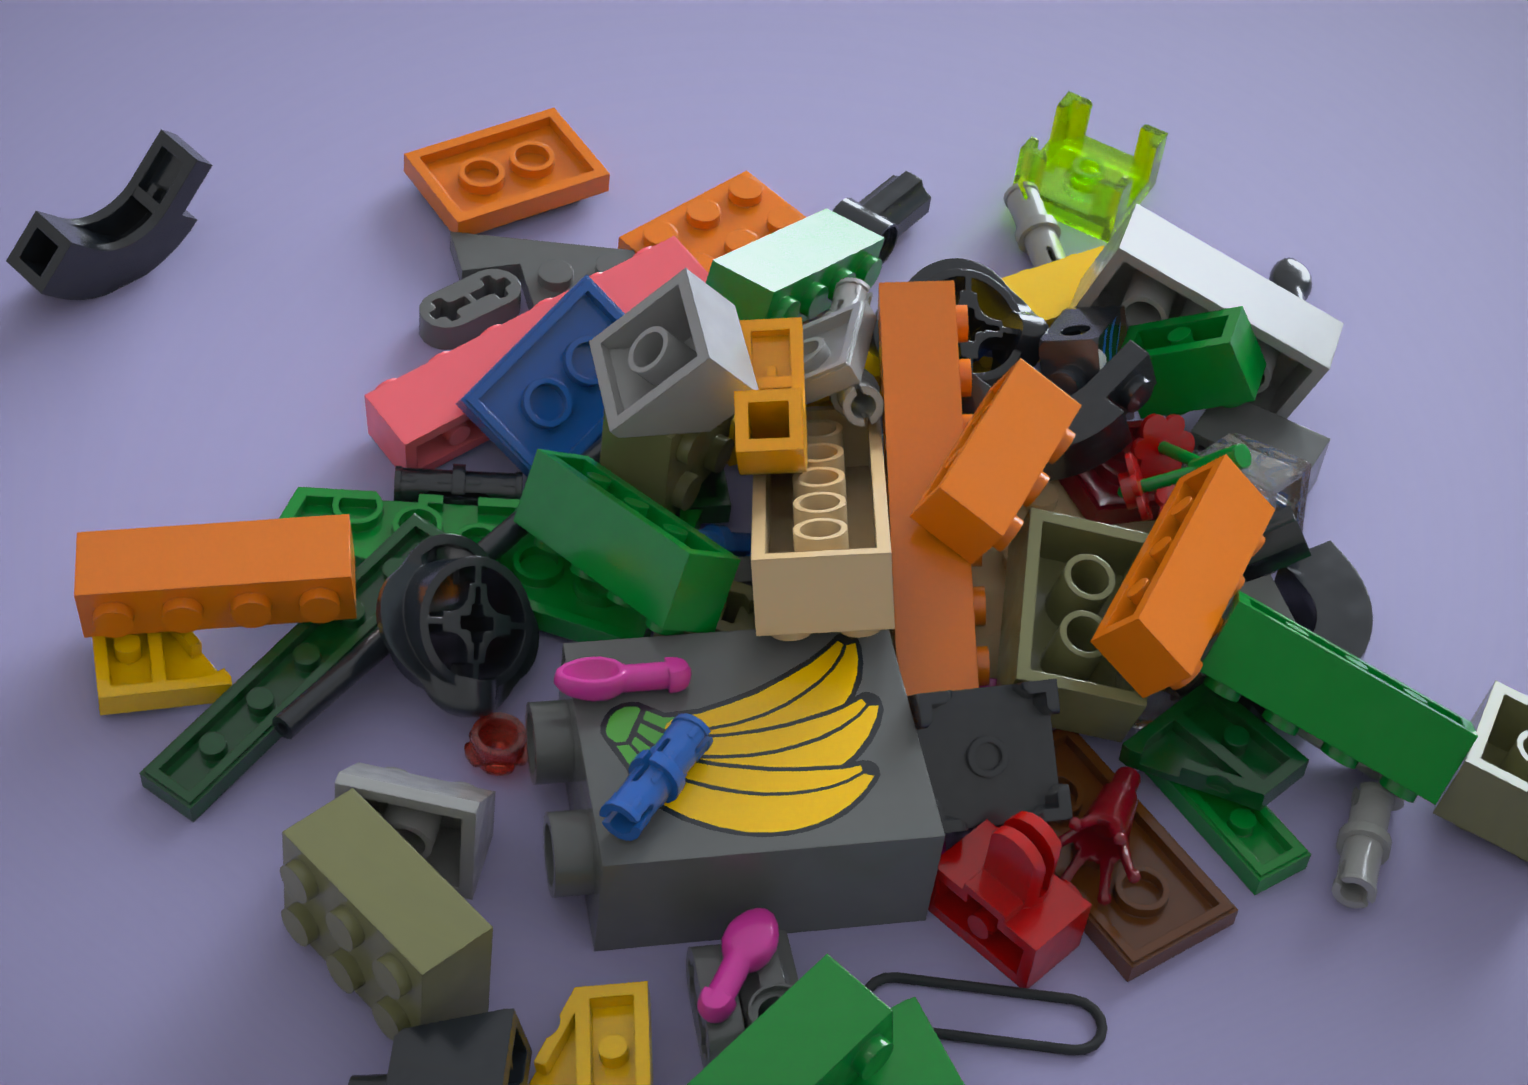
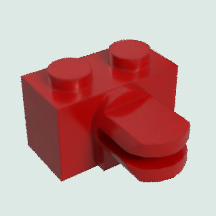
(1007, 901)

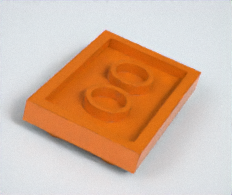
(506, 172)
(718, 220)

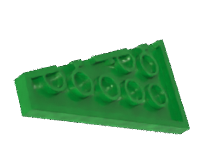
(559, 599)

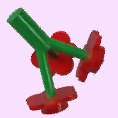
(1160, 456)

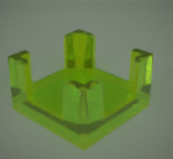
(1085, 179)

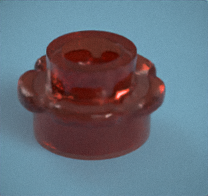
(501, 732)

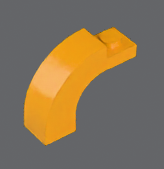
(774, 418)

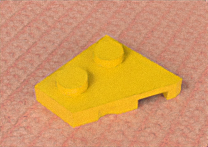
(154, 672)

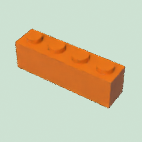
(215, 575)
(1184, 578)

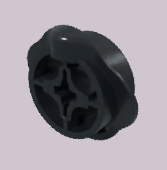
(997, 317)
(473, 635)

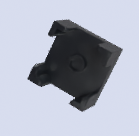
(991, 753)

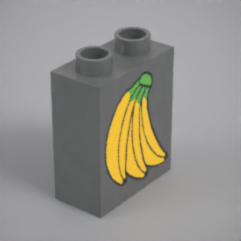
(795, 808)

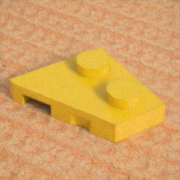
(600, 1038)

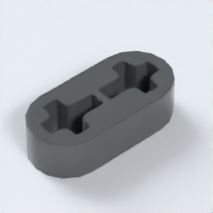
(469, 308)
(700, 969)

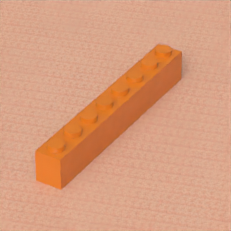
(921, 424)

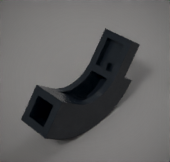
(123, 239)
(1101, 421)
(1326, 599)

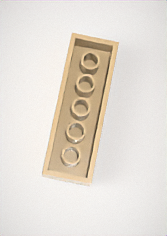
(824, 536)

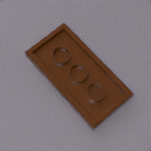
(1172, 901)

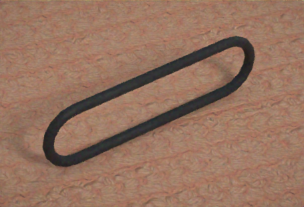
(1009, 991)

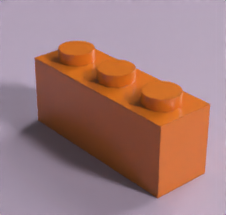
(998, 463)

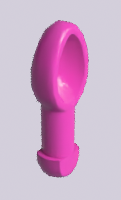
(607, 678)
(745, 949)

